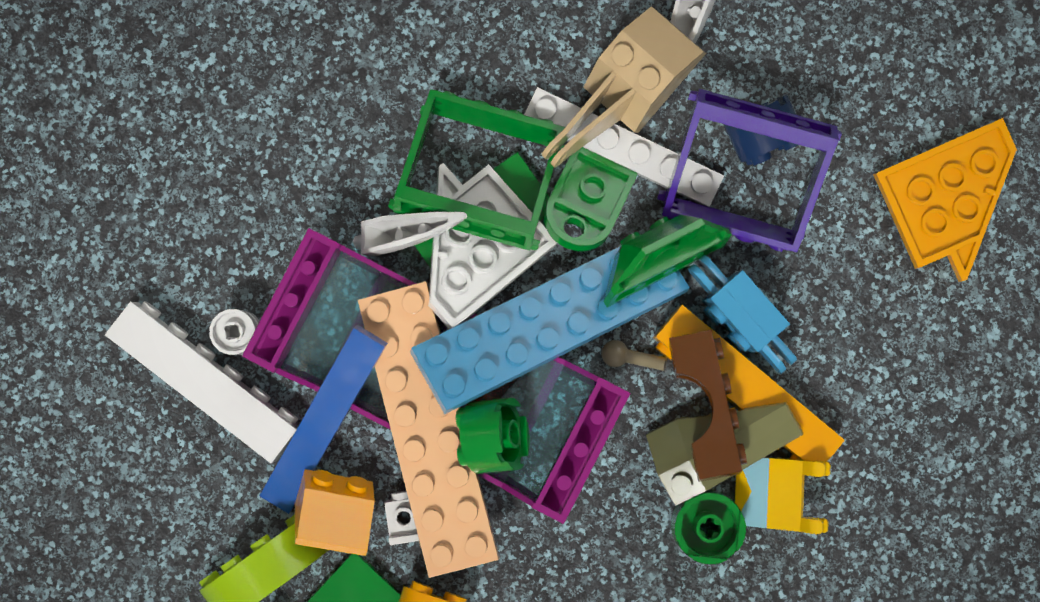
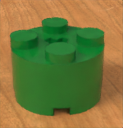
(492, 436)
(719, 542)

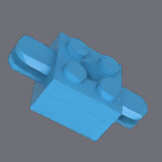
(744, 313)

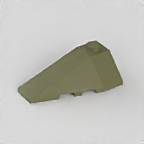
(760, 430)

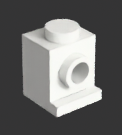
(400, 532)

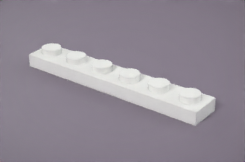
(631, 150)

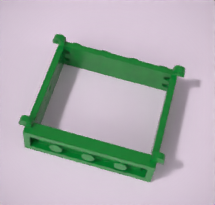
(479, 220)

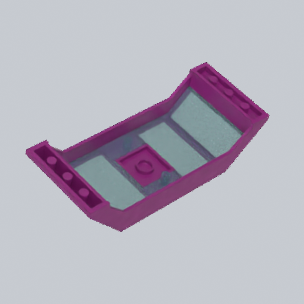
(319, 307)

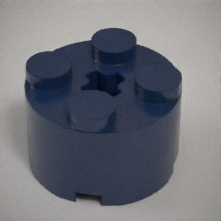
(754, 147)

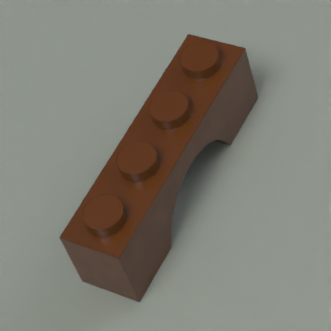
(696, 360)

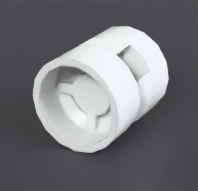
(233, 330)

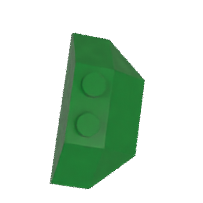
(661, 252)

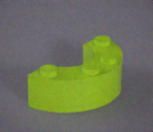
(261, 572)

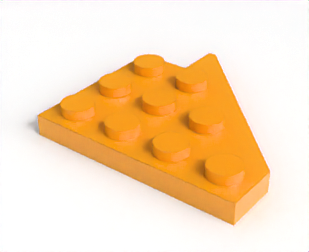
(949, 195)

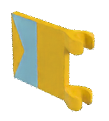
(773, 494)

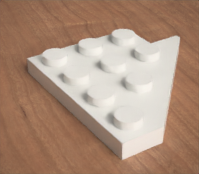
(471, 268)

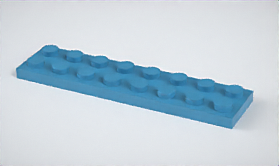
(532, 331)

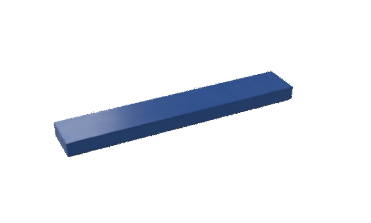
(324, 416)

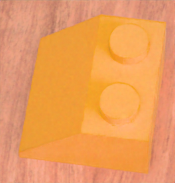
(334, 512)

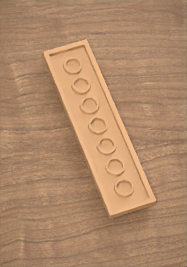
(441, 492)

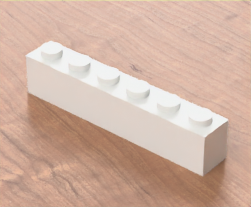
(203, 381)

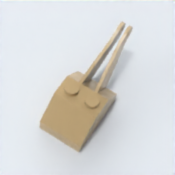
(631, 80)

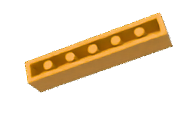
(754, 388)

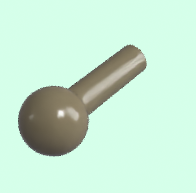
(616, 354)

